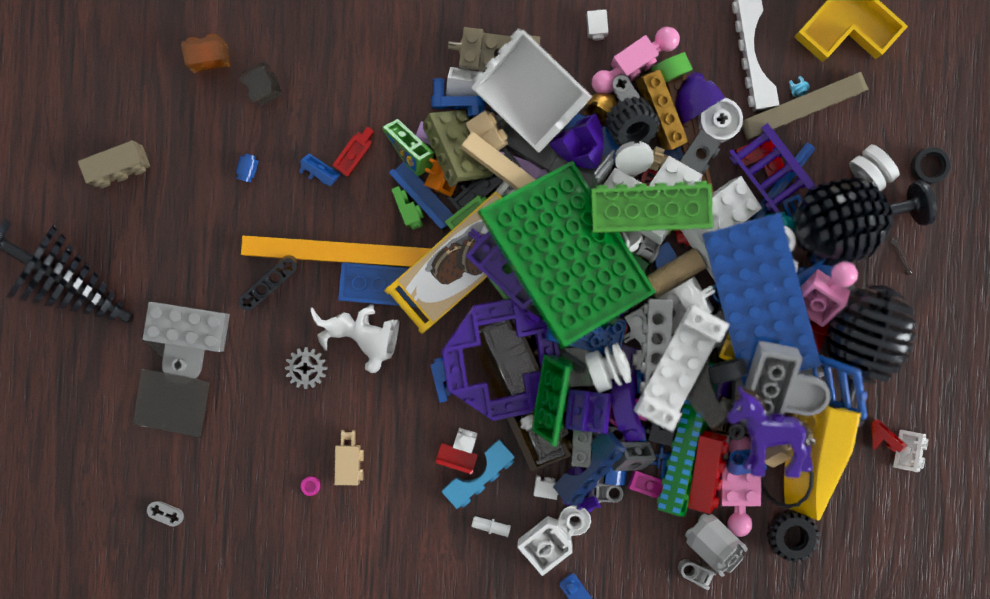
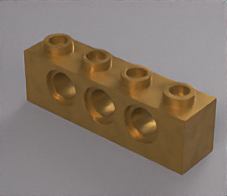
(654, 90)

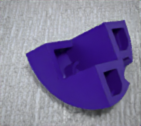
(696, 96)
(581, 143)

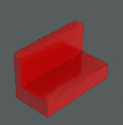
(456, 458)

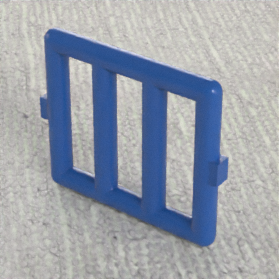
(842, 370)

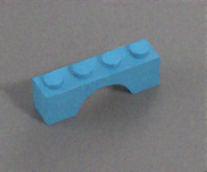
(461, 490)

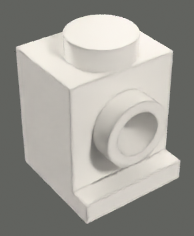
(639, 357)
(465, 440)
(544, 488)

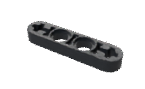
(268, 283)

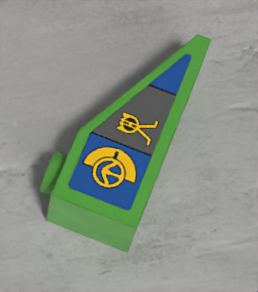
(409, 147)

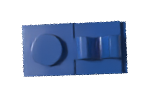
(319, 169)

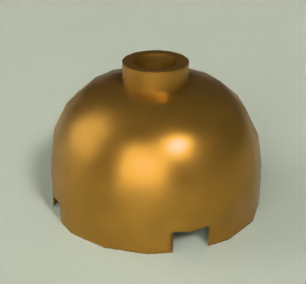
(600, 105)

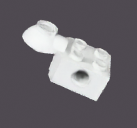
(551, 538)

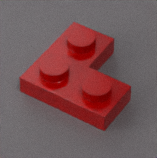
(760, 153)

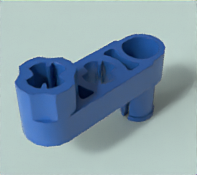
(474, 104)

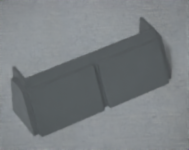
(550, 160)

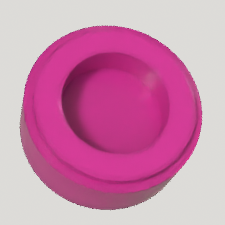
(310, 486)

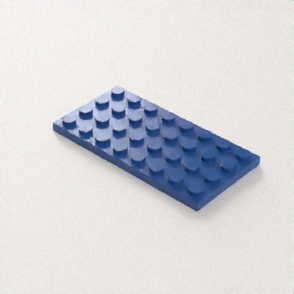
(760, 289)

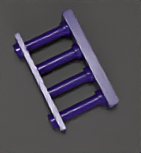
(778, 151)

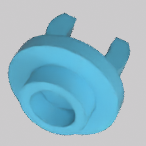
(799, 89)

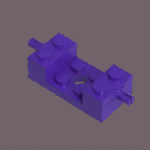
(490, 261)

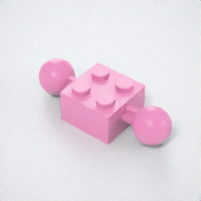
(636, 58)
(828, 295)
(739, 492)

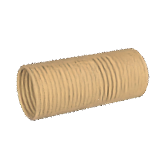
(676, 272)

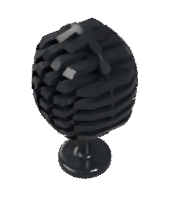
(852, 221)
(872, 335)

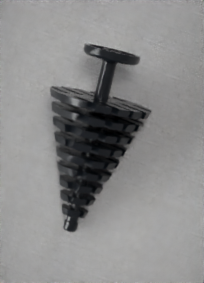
(63, 280)

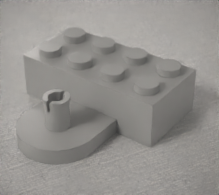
(186, 335)
(781, 388)

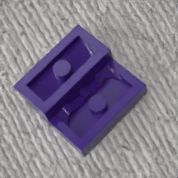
(588, 411)

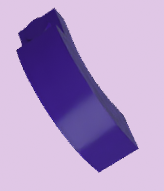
(623, 405)

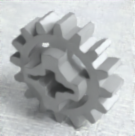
(306, 376)

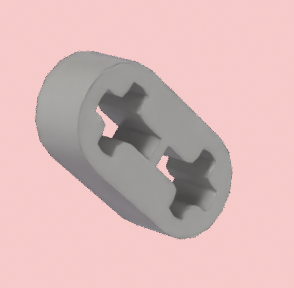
(164, 518)

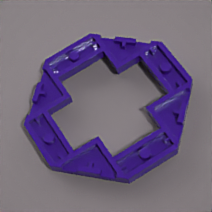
(468, 336)

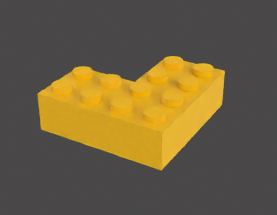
(863, 20)

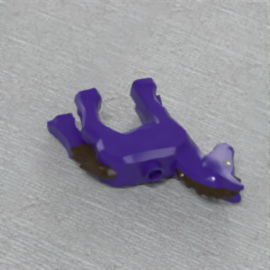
(772, 431)

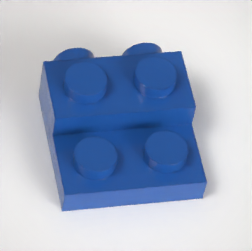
(439, 378)

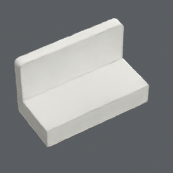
(460, 82)

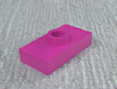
(645, 484)

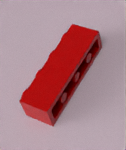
(707, 472)

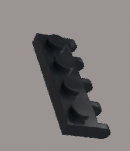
(481, 186)

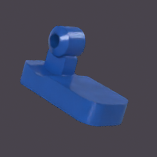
(573, 588)

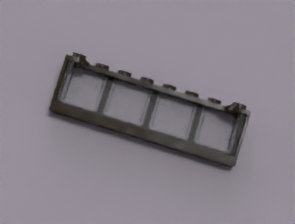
(505, 360)

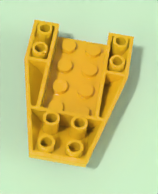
(835, 438)

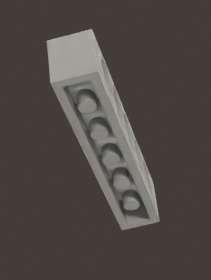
(664, 329)

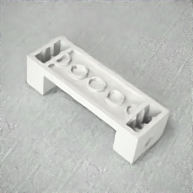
(680, 367)

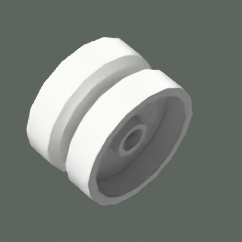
(728, 113)
(874, 167)

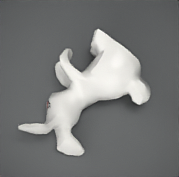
(374, 341)

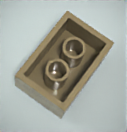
(114, 164)

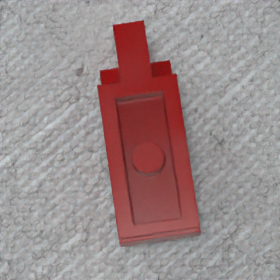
(354, 152)

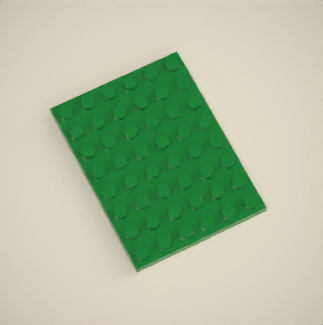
(565, 268)

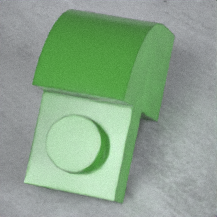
(673, 67)

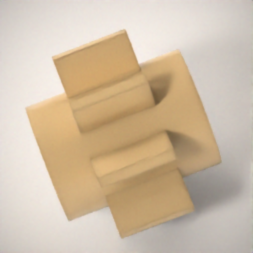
(659, 158)

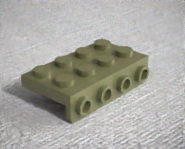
(446, 135)

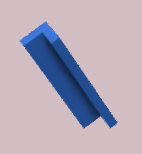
(422, 195)

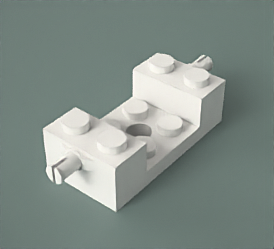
(683, 296)

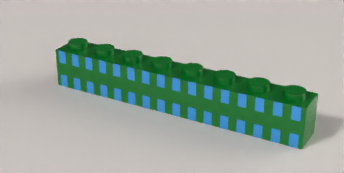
(681, 463)

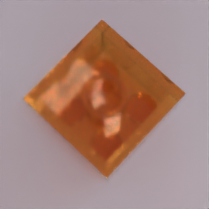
(205, 53)

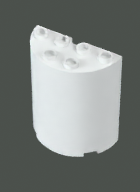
(530, 90)

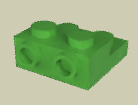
(410, 212)

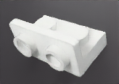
(911, 456)

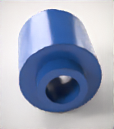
(246, 167)

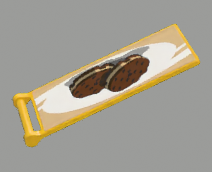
(443, 273)

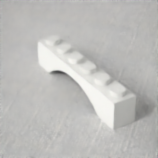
(762, 91)

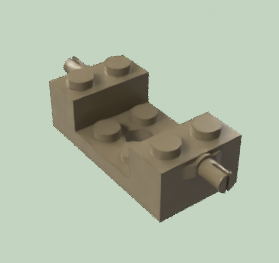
(479, 48)

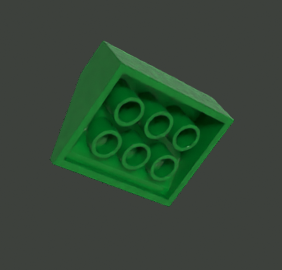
(552, 397)

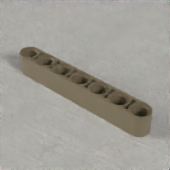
(805, 105)

